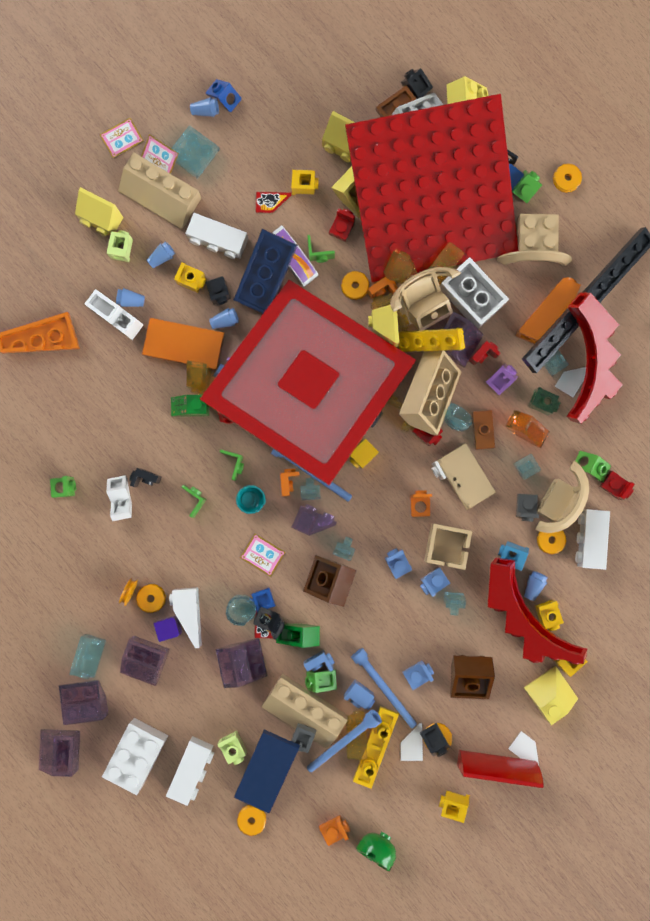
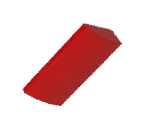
(500, 769)

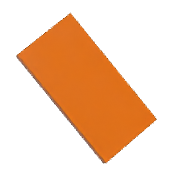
(182, 343)

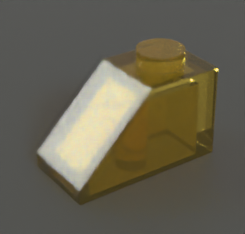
(400, 267)
(198, 376)

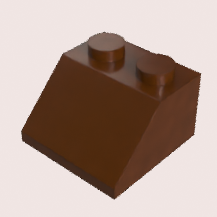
(329, 581)
(471, 677)

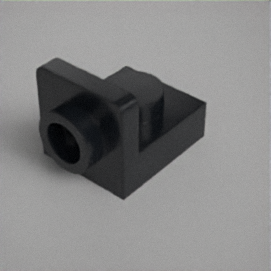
(417, 82)
(218, 291)
(148, 477)
(435, 740)

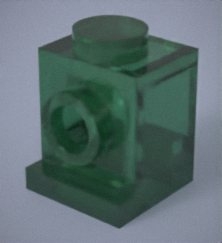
(538, 404)

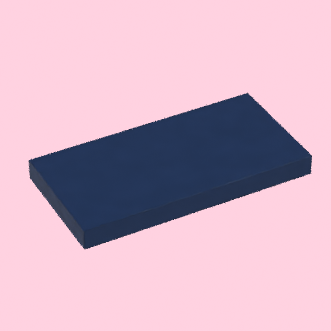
(265, 271)
(266, 771)

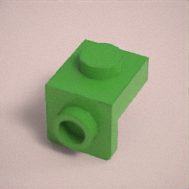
(527, 186)

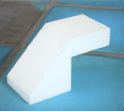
(119, 497)

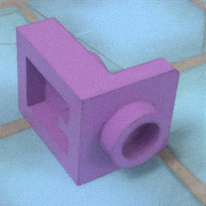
(502, 378)

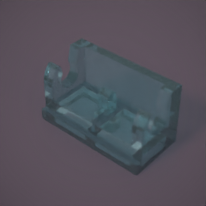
(87, 656)

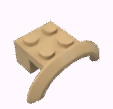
(537, 240)
(424, 298)
(563, 502)

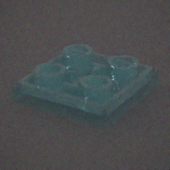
(194, 151)

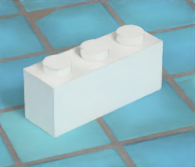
(216, 236)
(593, 539)
(190, 771)

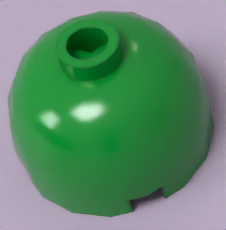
(378, 849)

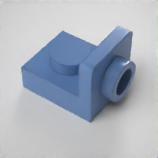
(398, 563)
(434, 582)
(315, 662)
(418, 674)

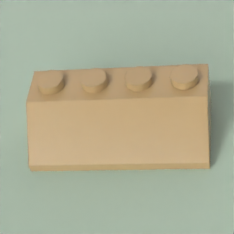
(158, 191)
(430, 392)
(298, 705)

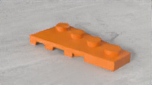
(43, 335)

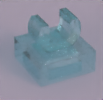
(556, 363)
(527, 466)
(310, 491)
(344, 550)
(454, 602)

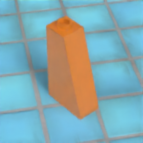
(549, 310)

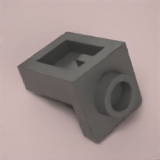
(527, 507)
(304, 737)

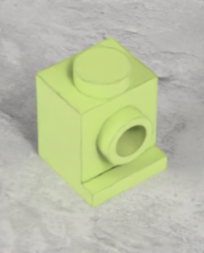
(117, 239)
(232, 741)

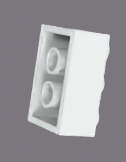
(473, 293)
(135, 756)

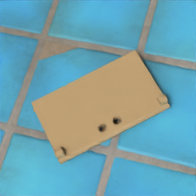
(468, 474)

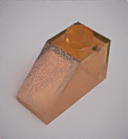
(527, 428)

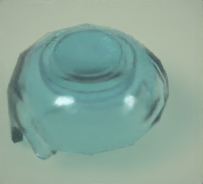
(457, 418)
(240, 609)

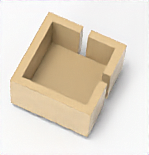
(446, 545)

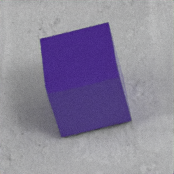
(167, 628)

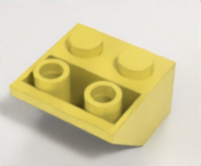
(465, 89)

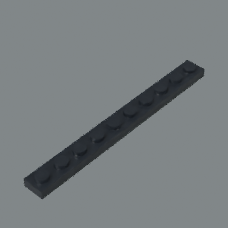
(599, 288)

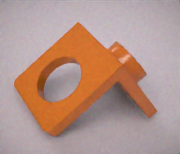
(420, 495)

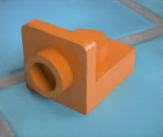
(380, 288)
(286, 485)
(335, 830)

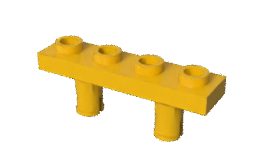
(431, 340)
(376, 748)

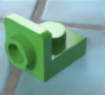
(321, 681)

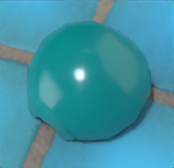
(250, 499)

